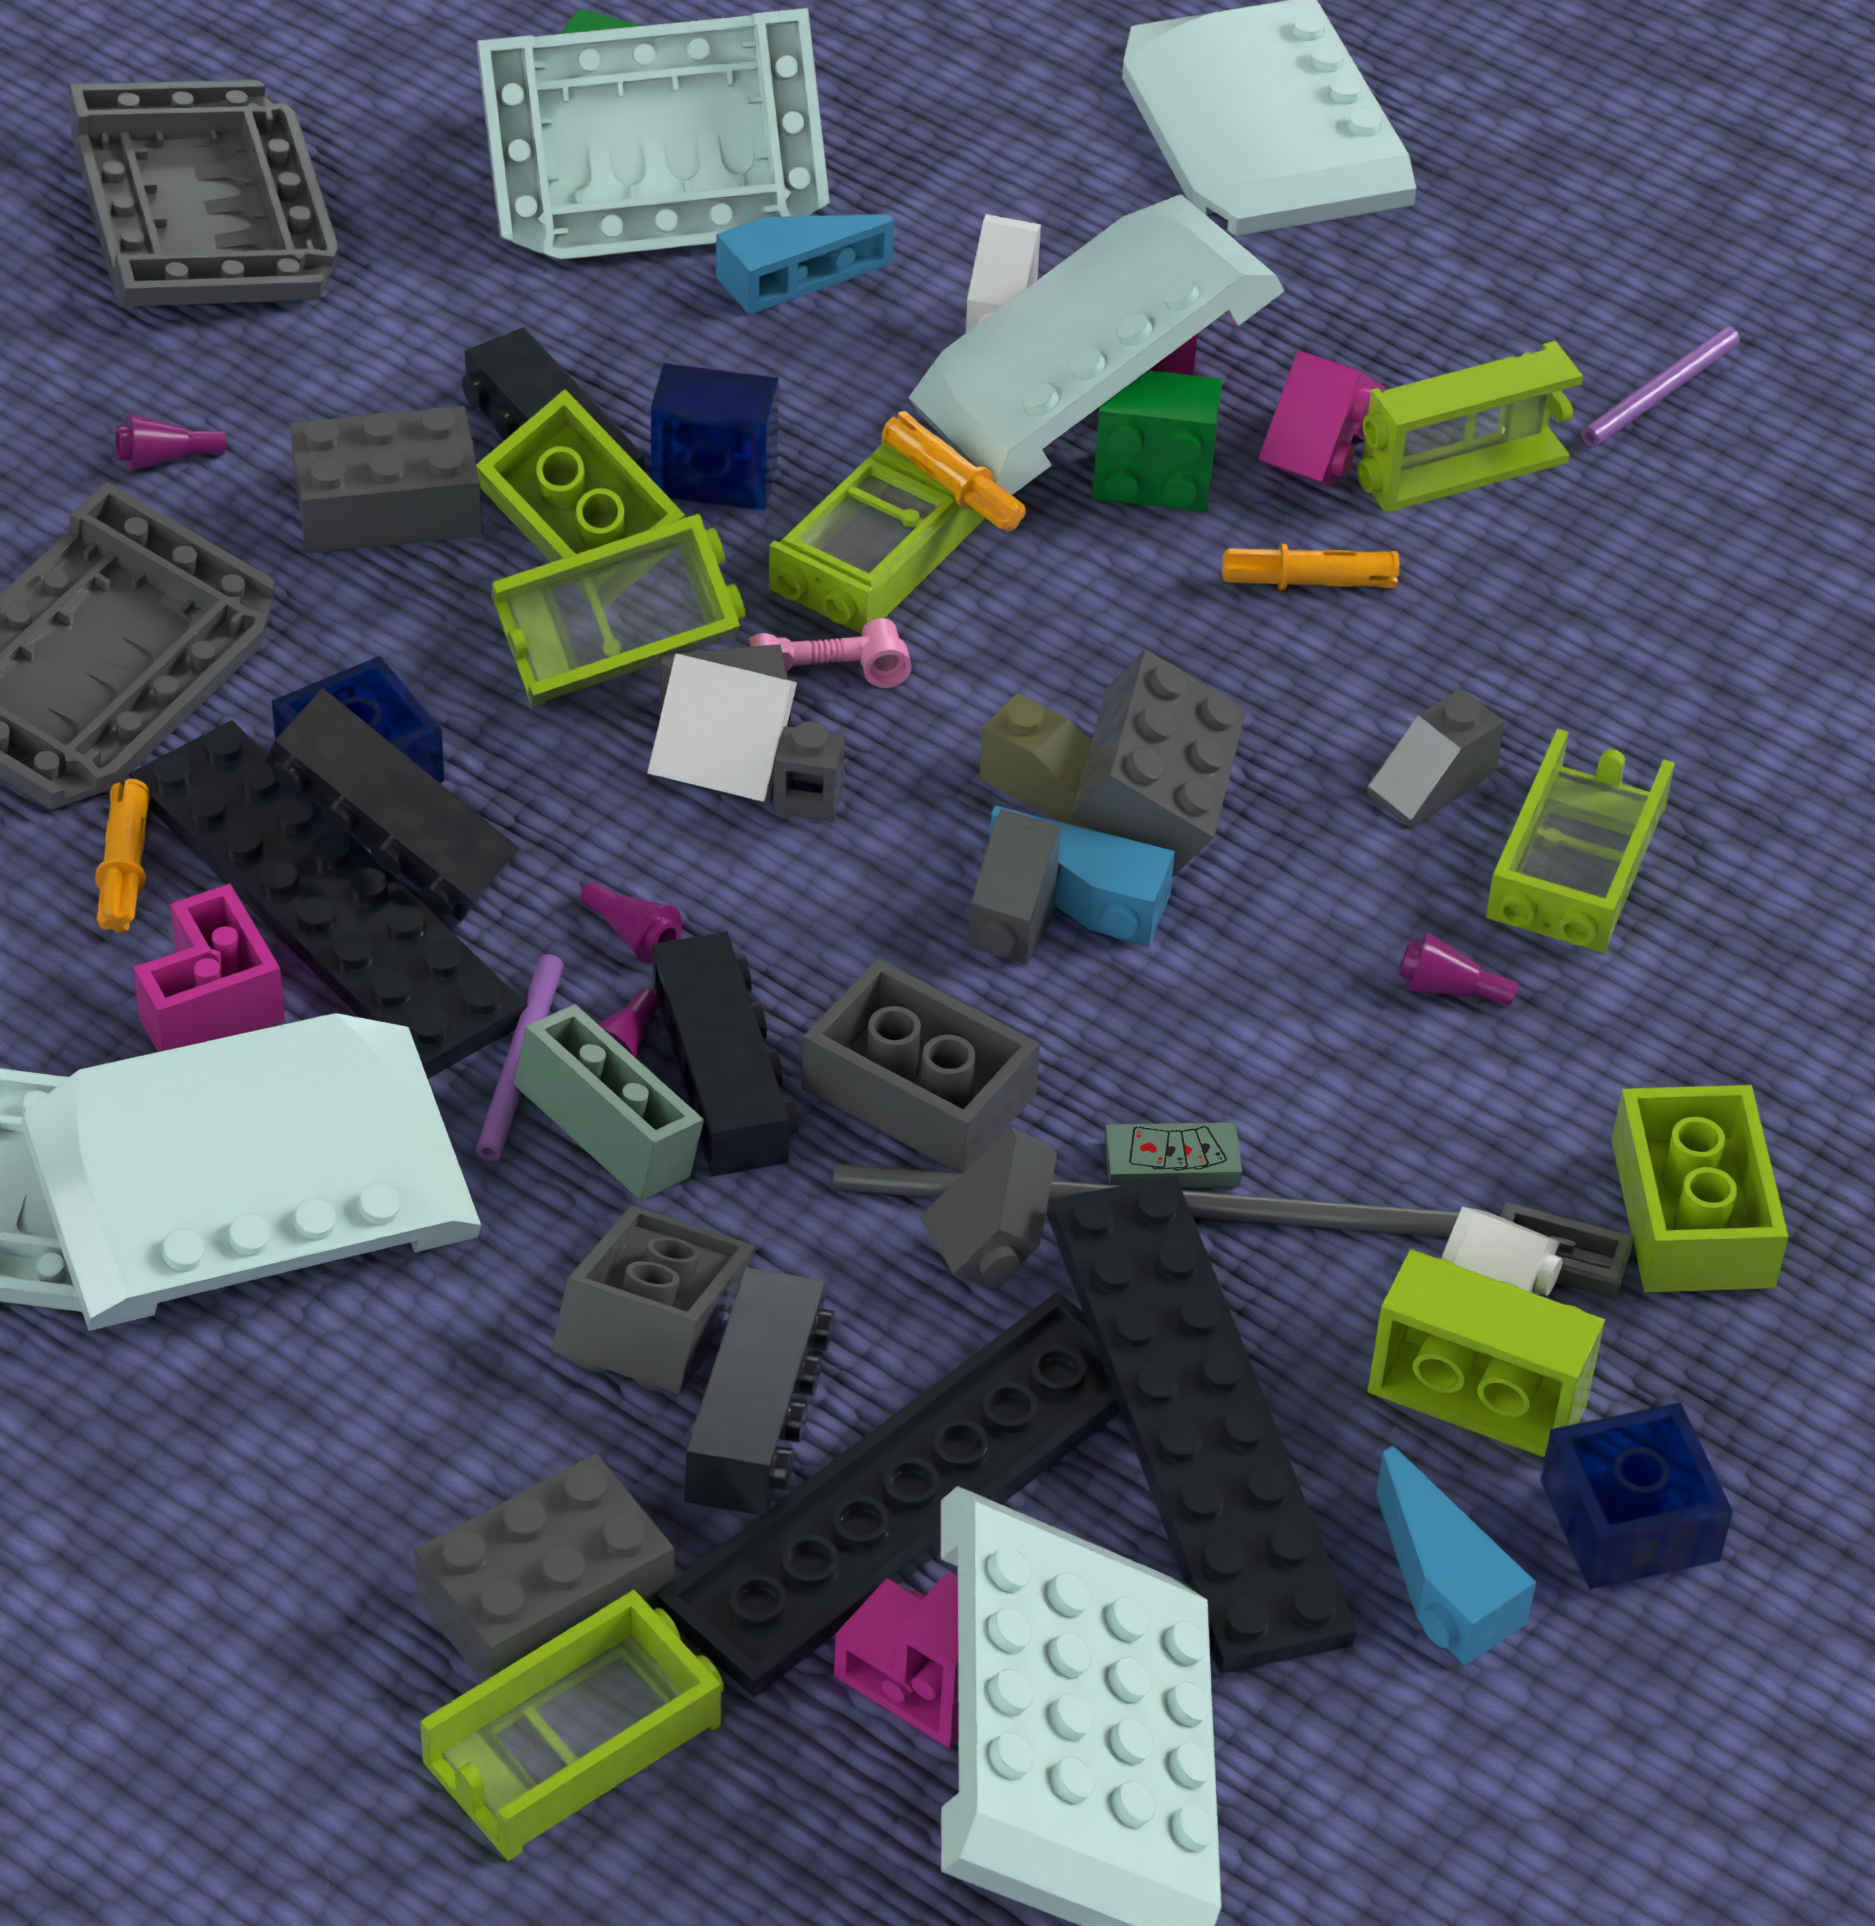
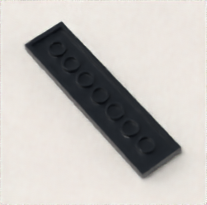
(329, 898)
(1200, 1424)
(877, 1506)

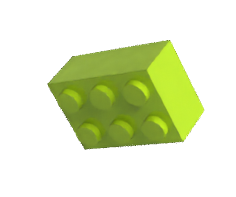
(571, 483)
(1699, 1188)
(1483, 1353)

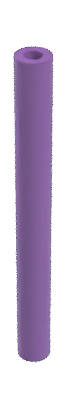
(1660, 387)
(507, 1094)

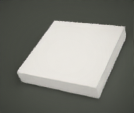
(721, 727)

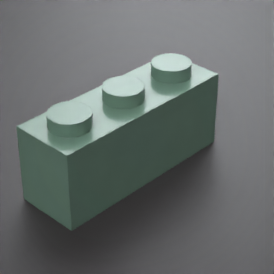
(608, 1102)

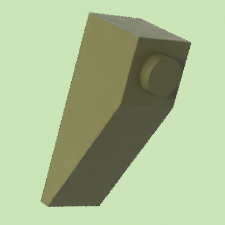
(1034, 757)

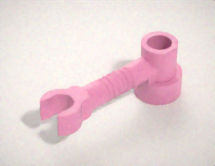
(879, 651)

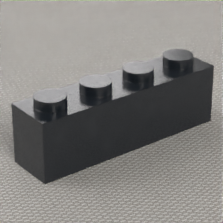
(517, 378)
(390, 806)
(723, 1053)
(757, 1392)

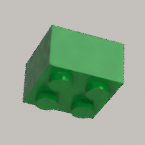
(1158, 441)

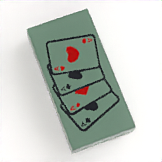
(1194, 1152)

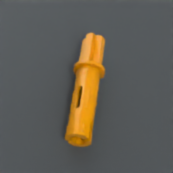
(941, 462)
(1311, 567)
(121, 872)

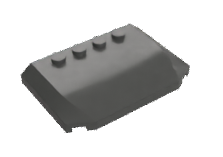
(201, 193)
(117, 645)

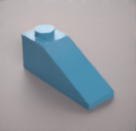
(798, 255)
(1110, 881)
(1455, 1574)

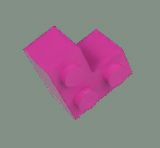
(1318, 419)
(216, 980)
(906, 1655)

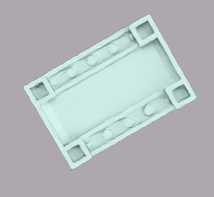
(1079, 1727)

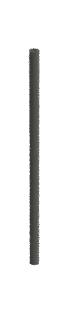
(1201, 1204)

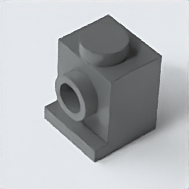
(809, 756)

